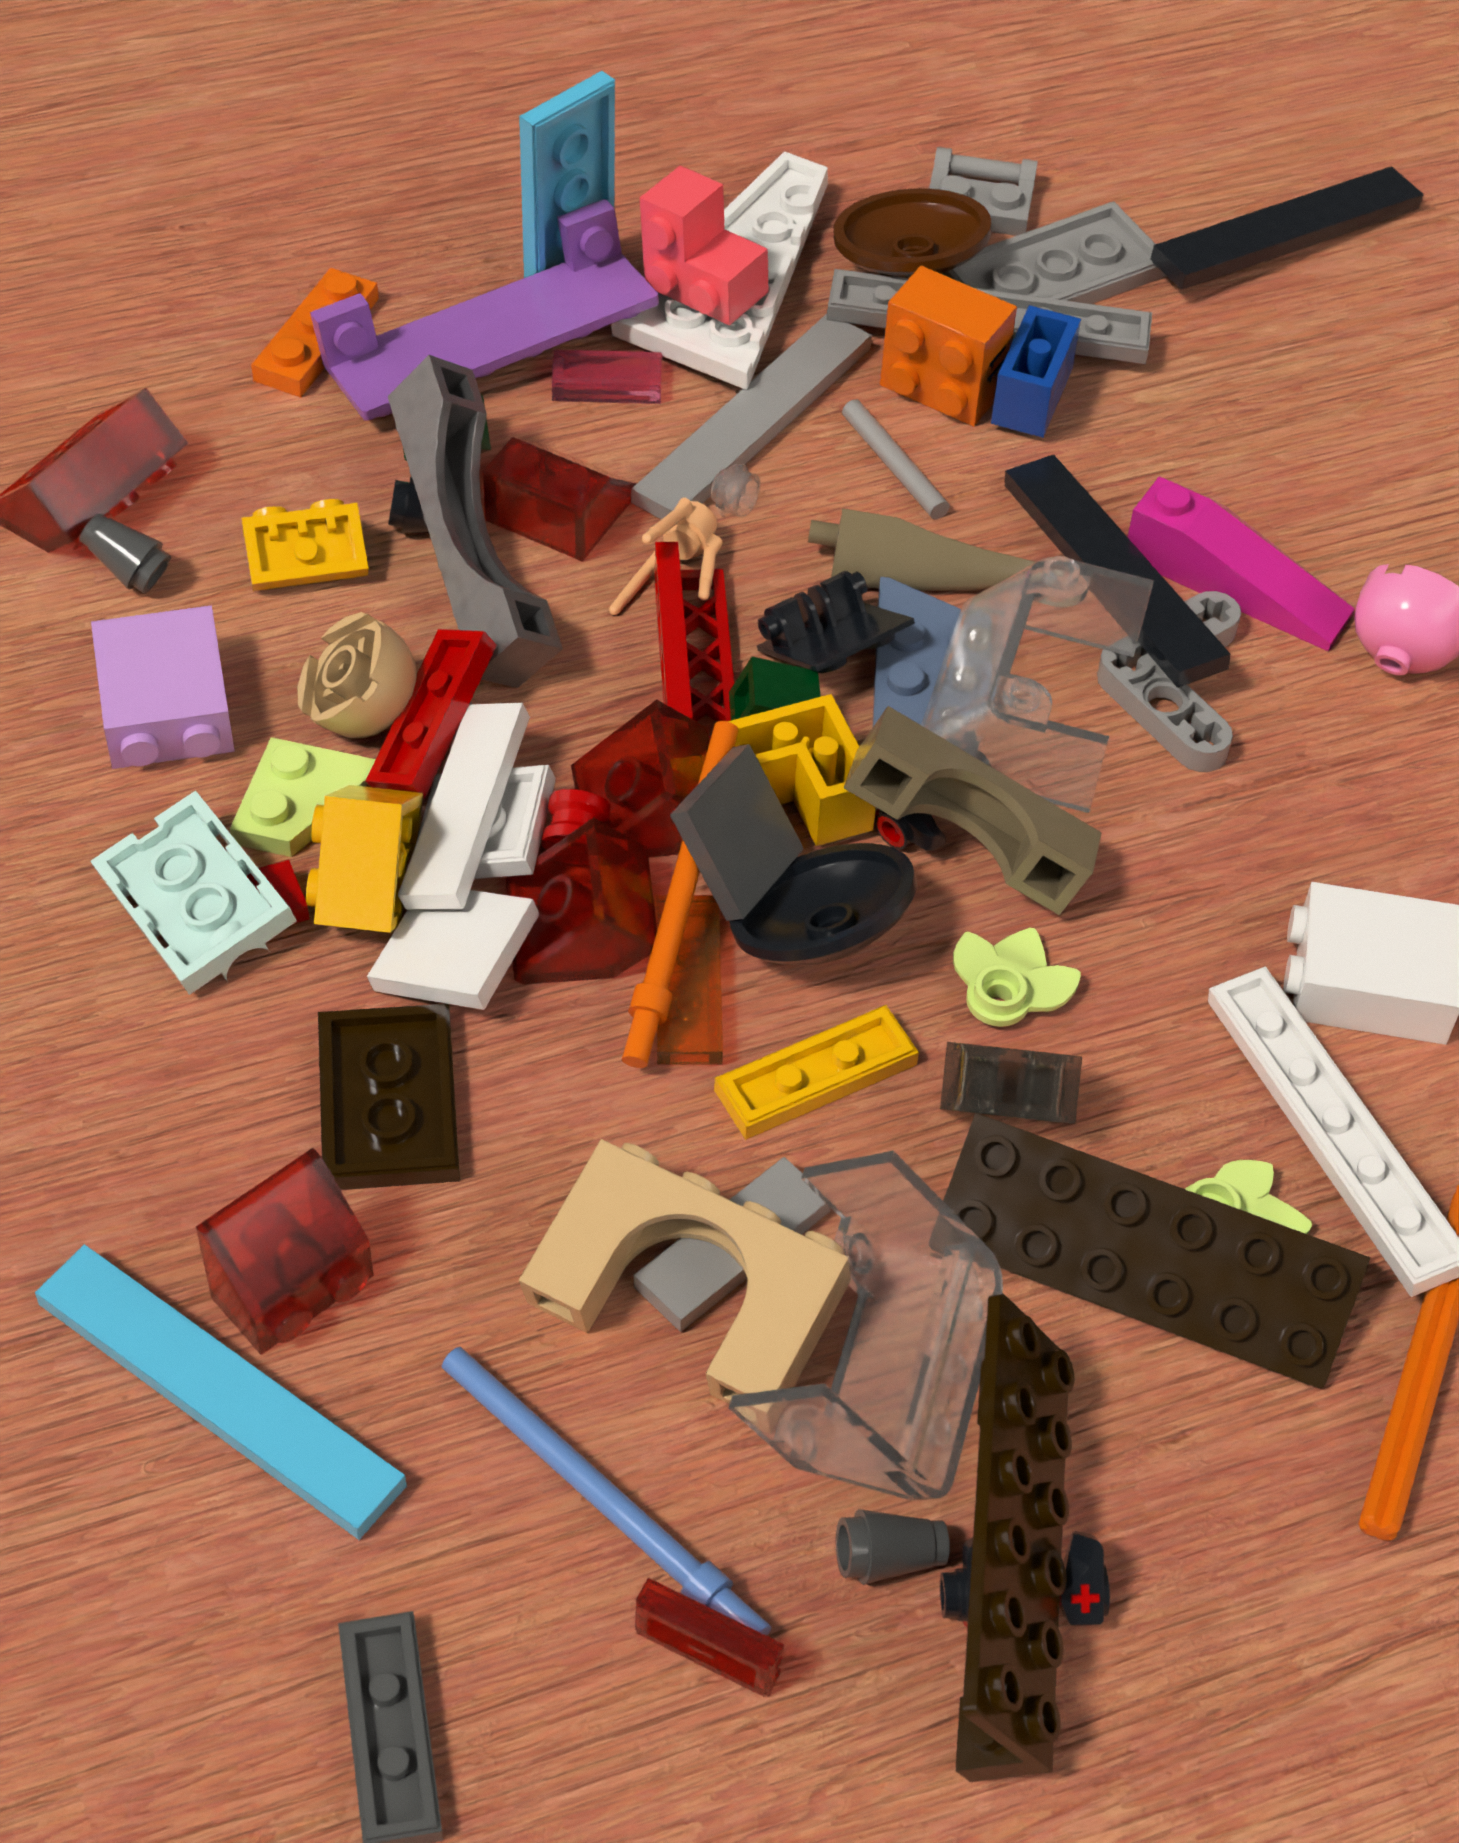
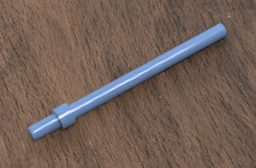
(698, 1581)

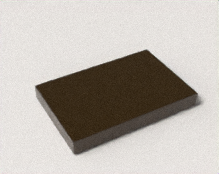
(388, 1096)

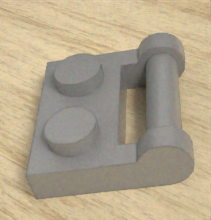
(1005, 202)

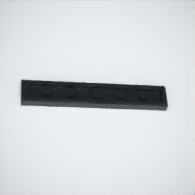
(1285, 227)
(1088, 535)

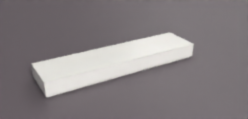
(464, 807)

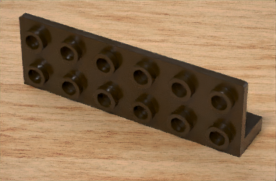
(1156, 1251)
(1016, 1563)

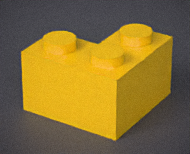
(807, 759)
(363, 856)

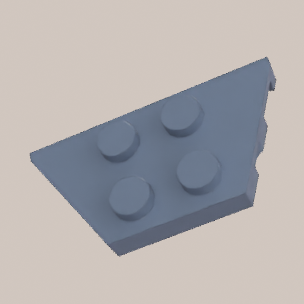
(912, 661)

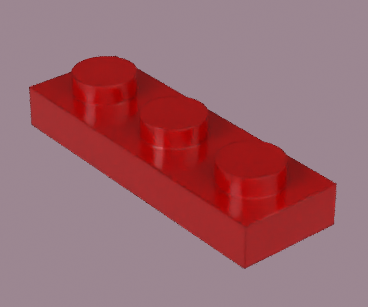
(433, 713)

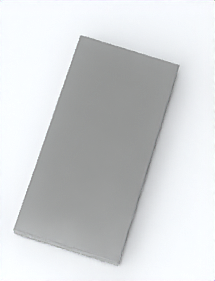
(1067, 260)

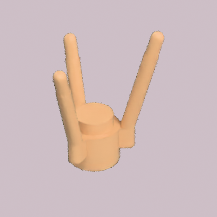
(694, 529)

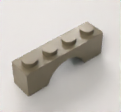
(1034, 841)

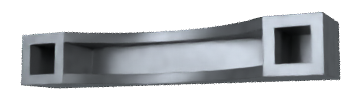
(442, 434)

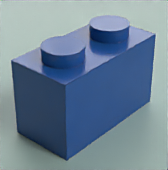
(1035, 371)

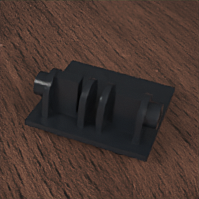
(828, 624)

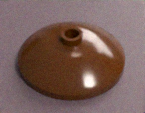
(912, 229)

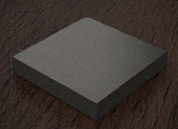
(737, 832)

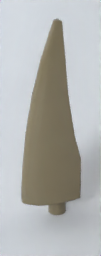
(909, 554)

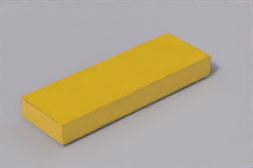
(815, 1071)

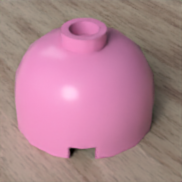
(1408, 620)

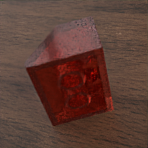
(92, 473)

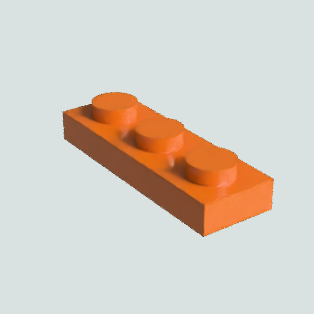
(293, 355)

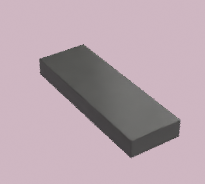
(389, 1730)

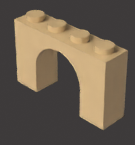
(631, 1204)

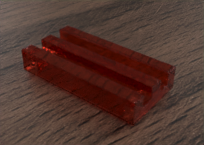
(708, 1638)

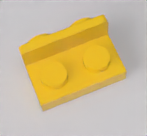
(304, 545)

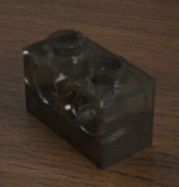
(1011, 1082)

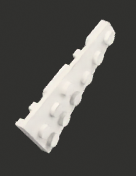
(771, 213)

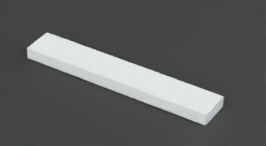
(1339, 1131)

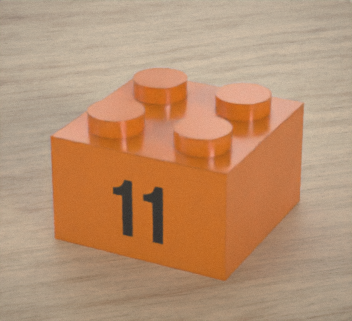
(946, 344)

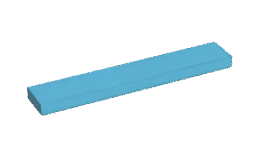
(222, 1391)

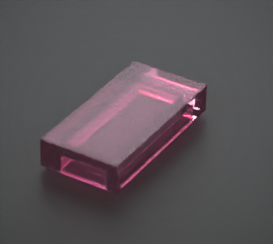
(606, 376)

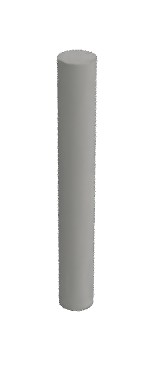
(895, 459)

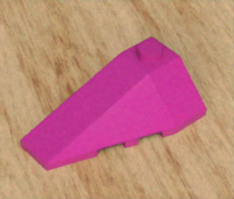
(1217, 551)

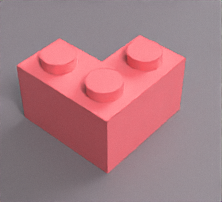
(692, 253)

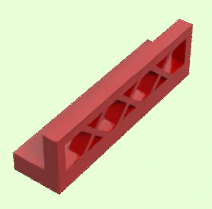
(672, 633)

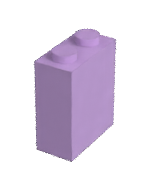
(161, 687)

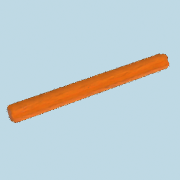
(1412, 1406)

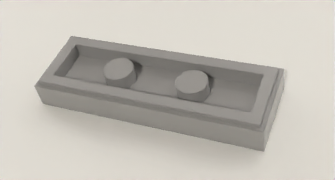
(698, 1274)

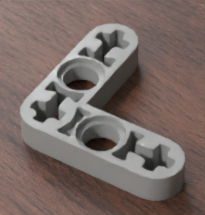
(1171, 729)

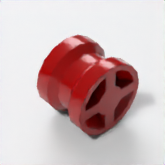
(571, 810)

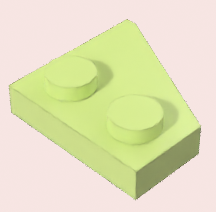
(285, 791)

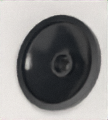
(829, 905)

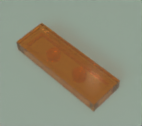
(695, 1015)

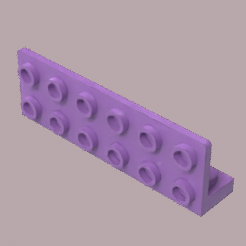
(495, 328)

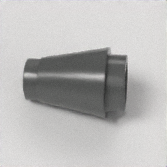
(127, 553)
(888, 1545)

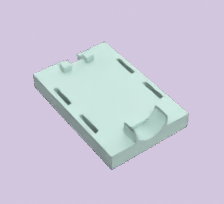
(194, 892)

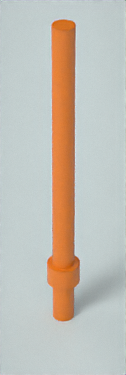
(652, 998)

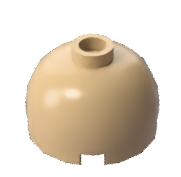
(359, 678)

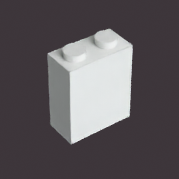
(1375, 962)

